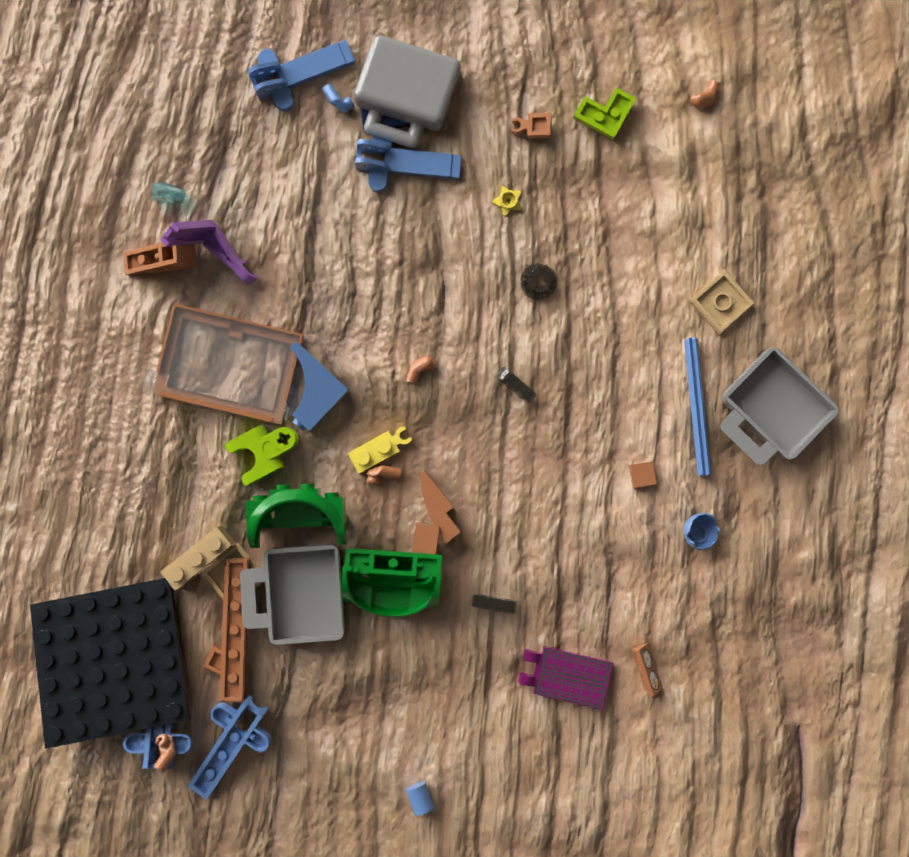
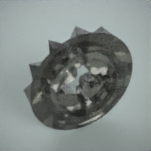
(528, 285)

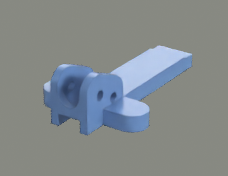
(296, 71)
(403, 162)
(146, 744)
(229, 744)

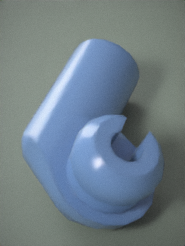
(333, 97)

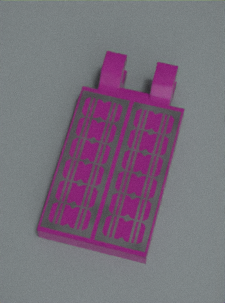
(568, 676)

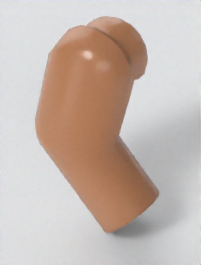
(706, 98)
(419, 365)
(383, 471)
(167, 751)

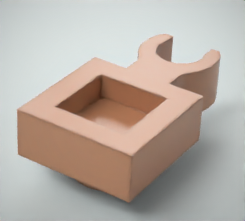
(537, 126)

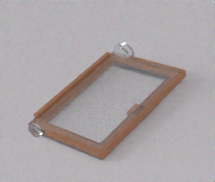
(225, 364)

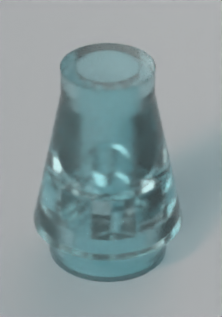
(167, 193)

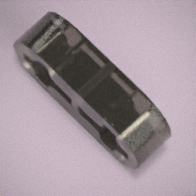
(516, 385)
(494, 603)

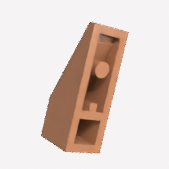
(159, 259)

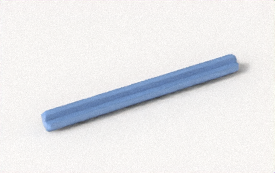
(697, 407)

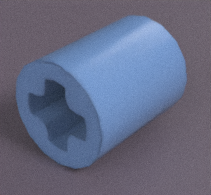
(419, 798)

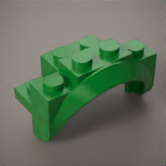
(295, 509)
(391, 581)

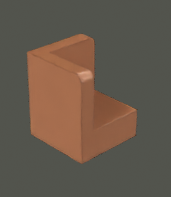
(426, 538)

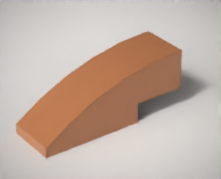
(438, 507)

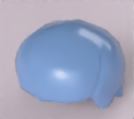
(701, 531)

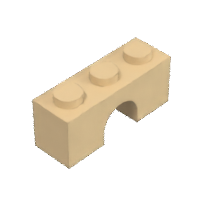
(198, 557)

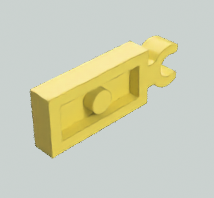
(377, 450)

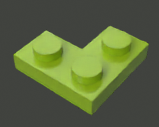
(606, 118)

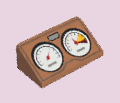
(647, 669)

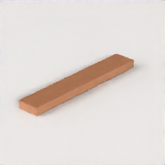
(233, 634)

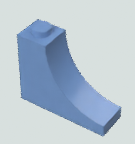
(320, 390)

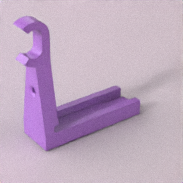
(213, 239)

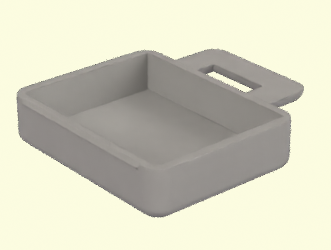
(405, 86)
(777, 406)
(300, 595)

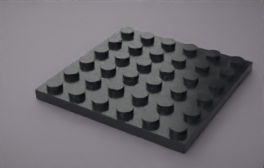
(109, 663)

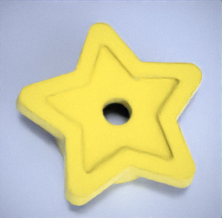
(508, 194)

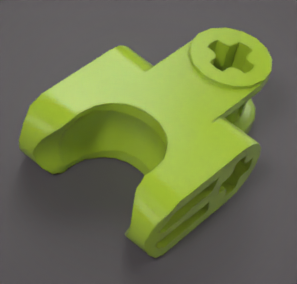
(266, 449)

